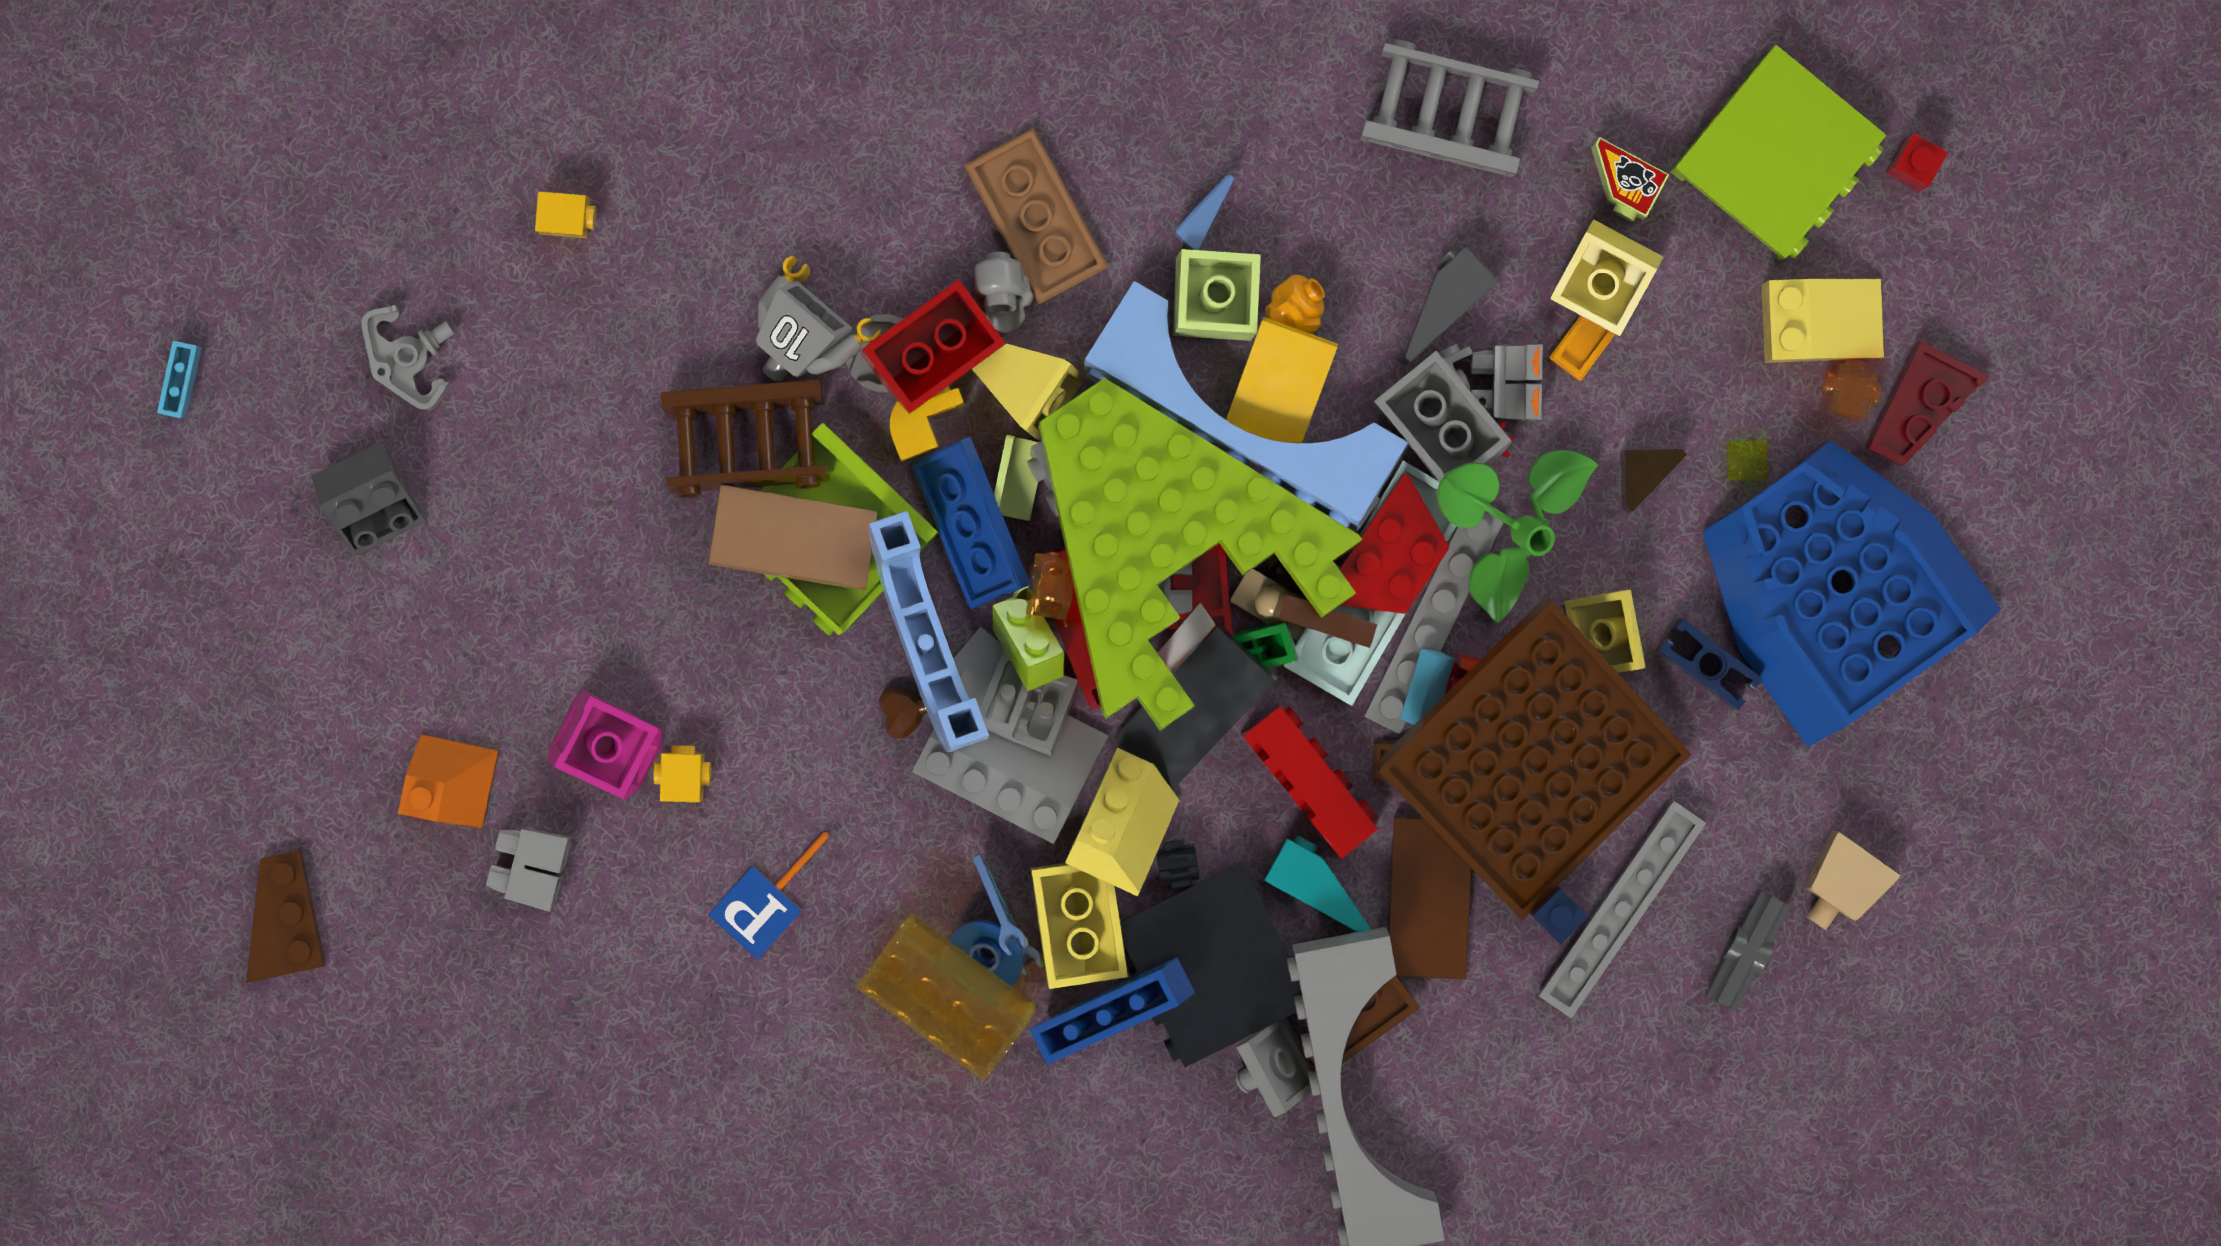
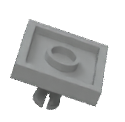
(1275, 1067)

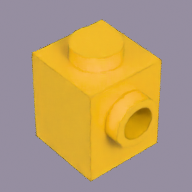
(682, 774)

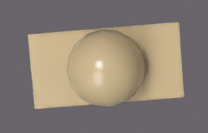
(1259, 597)

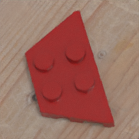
(1395, 553)
(1208, 587)

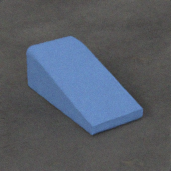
(1197, 223)

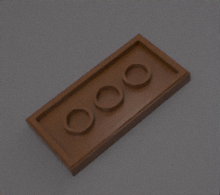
(1427, 903)

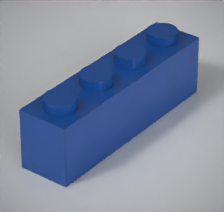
(1112, 1011)

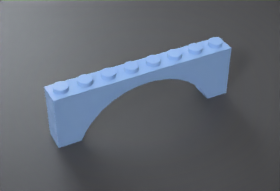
(1332, 475)

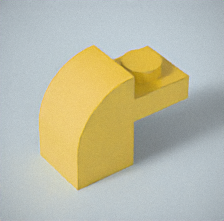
(913, 431)

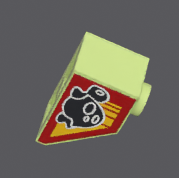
(1627, 180)

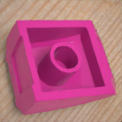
(605, 745)

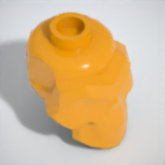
(1297, 303)

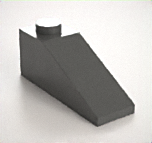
(1450, 295)

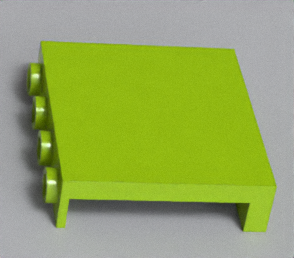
(1780, 153)
(850, 485)

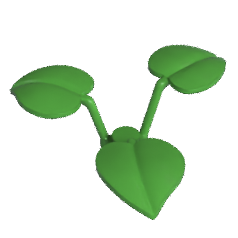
(1467, 494)

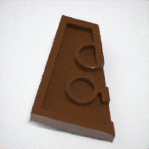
(284, 920)
(1380, 1014)

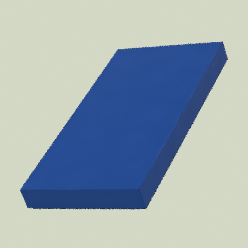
(970, 523)

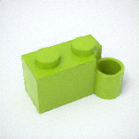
(1028, 641)

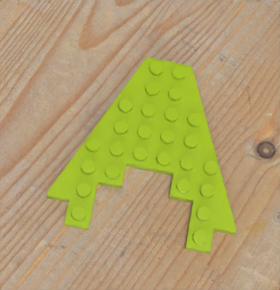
(1145, 502)

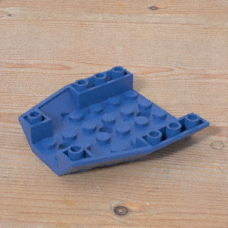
(1823, 644)

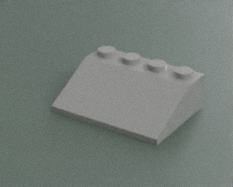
(1013, 779)

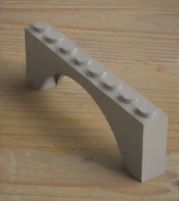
(1335, 984)

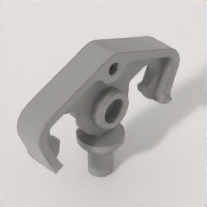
(399, 361)

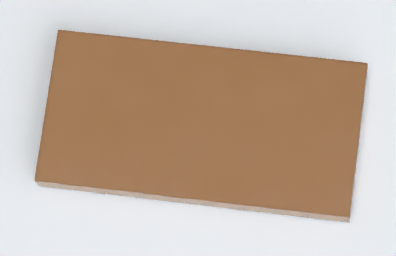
(1036, 216)
(791, 537)

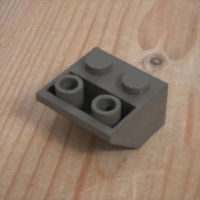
(367, 498)

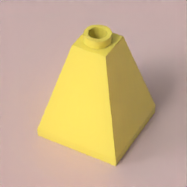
(1029, 384)

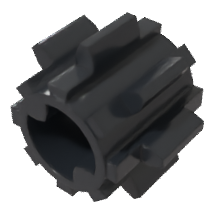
(1177, 864)

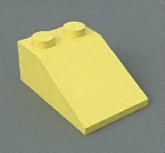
(1822, 319)

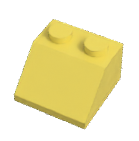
(1606, 277)

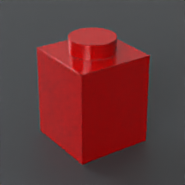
(1916, 162)

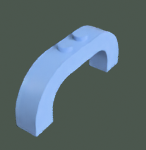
(898, 564)

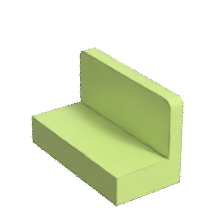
(1015, 482)

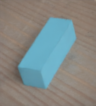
(179, 379)
(1427, 684)

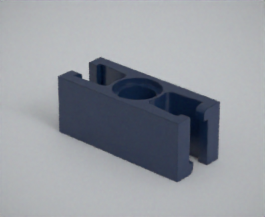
(1724, 659)

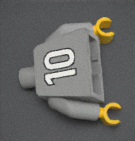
(802, 330)

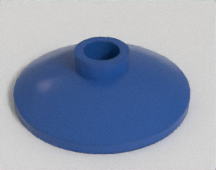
(981, 934)

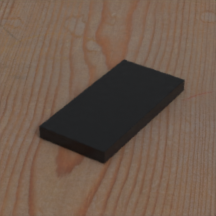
(1222, 685)

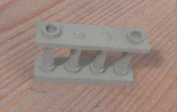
(1421, 137)

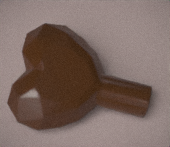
(902, 710)

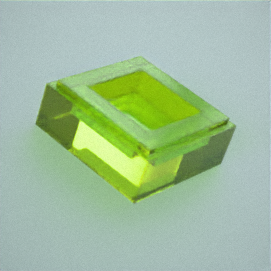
(1747, 460)

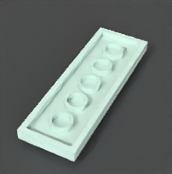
(1343, 665)

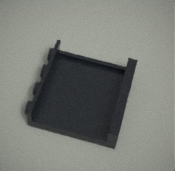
(1228, 956)

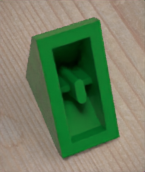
(1269, 643)

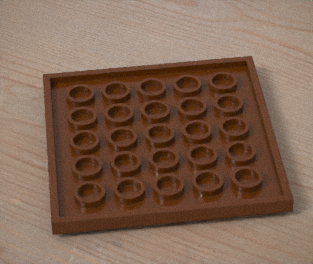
(1533, 758)

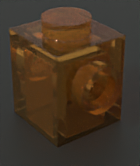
(1851, 390)
(1049, 586)

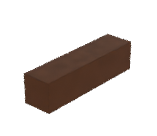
(1332, 624)

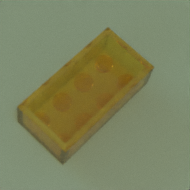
(947, 997)

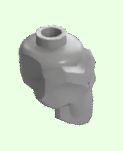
(1002, 291)

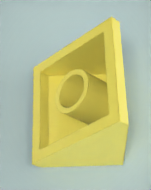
(1610, 627)

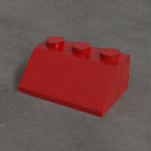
(932, 347)

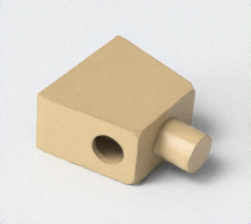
(1846, 880)

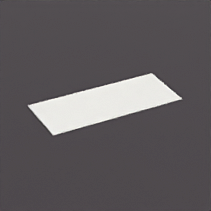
(1186, 638)

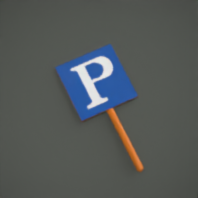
(758, 910)

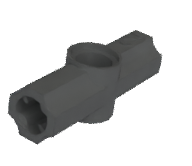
(1748, 951)

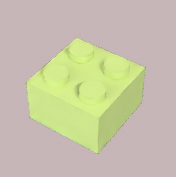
(1216, 295)

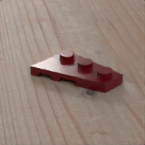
(1922, 399)

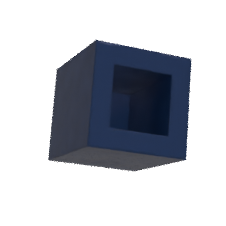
(1559, 915)

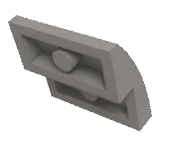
(1026, 716)

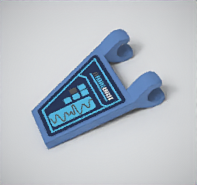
(1009, 926)

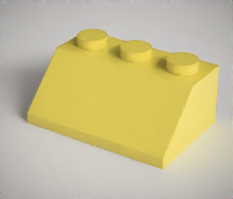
(1124, 823)
(1077, 926)

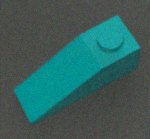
(1310, 880)

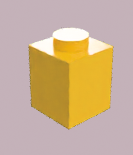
(564, 215)

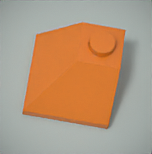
(448, 782)

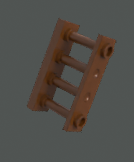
(723, 404)

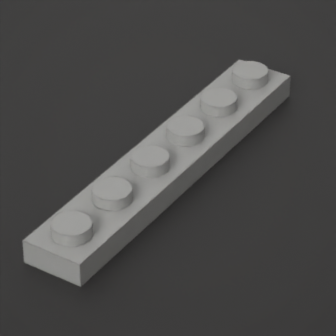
(1432, 618)
(1621, 909)

